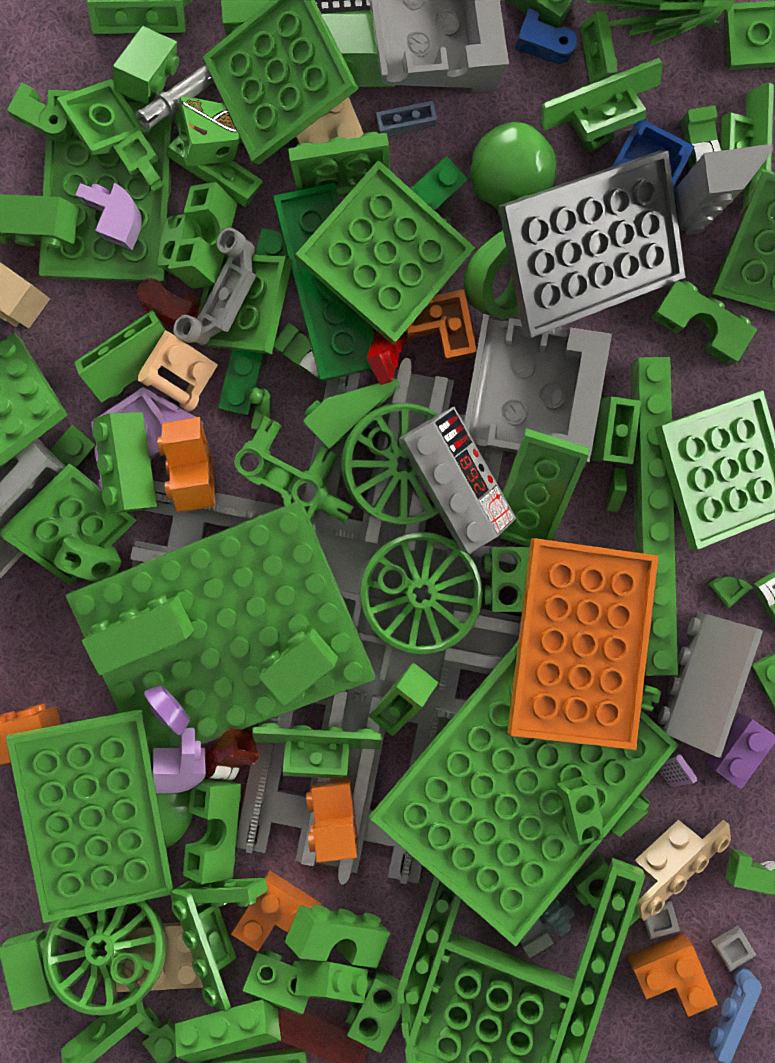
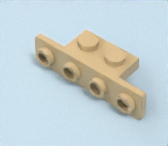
(674, 860)

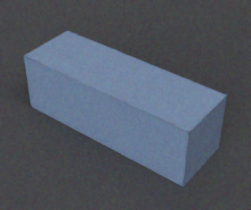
(406, 118)

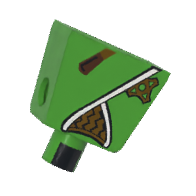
(206, 132)

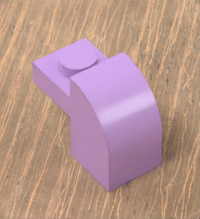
(120, 216)
(181, 767)

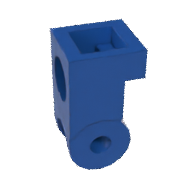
(545, 40)

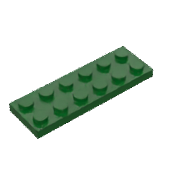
(335, 331)

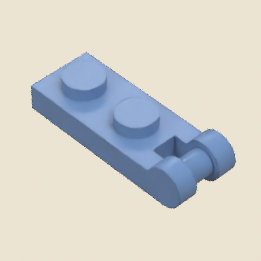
(735, 1015)

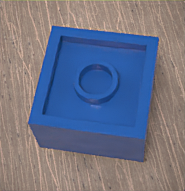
(648, 139)

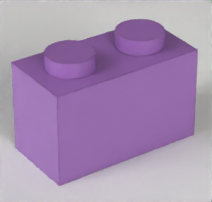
(743, 751)

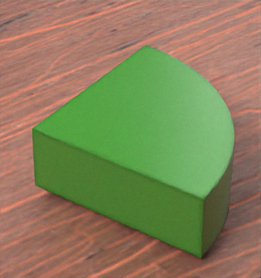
(616, 490)
(729, 589)

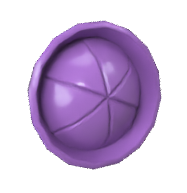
(167, 709)

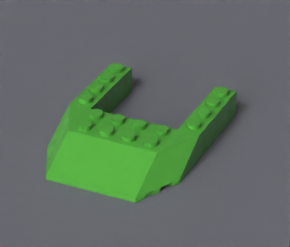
(492, 1007)

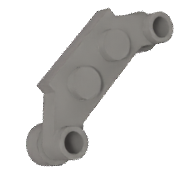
(226, 294)

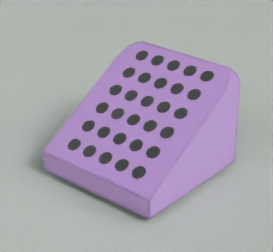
(677, 771)

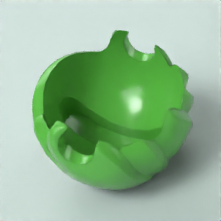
(512, 163)

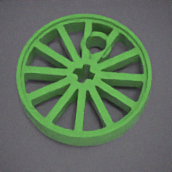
(390, 453)
(407, 586)
(108, 965)

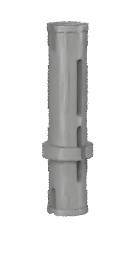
(167, 102)

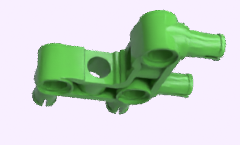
(288, 479)

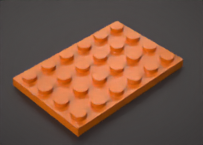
(582, 644)

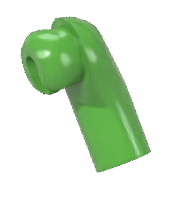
(261, 398)

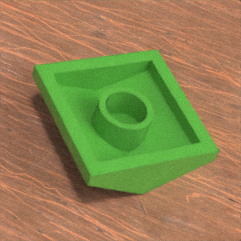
(100, 116)

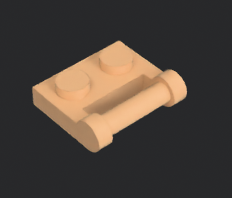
(184, 363)

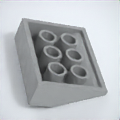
(709, 682)

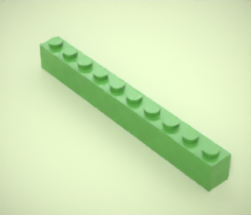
(655, 507)

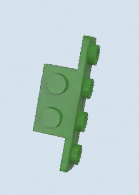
(605, 104)
(751, 129)
(316, 751)
(208, 942)

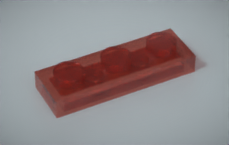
(320, 1038)

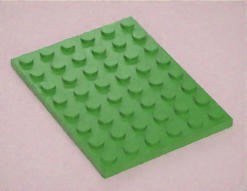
(245, 601)
(489, 809)

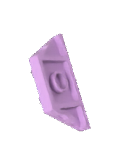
(155, 412)

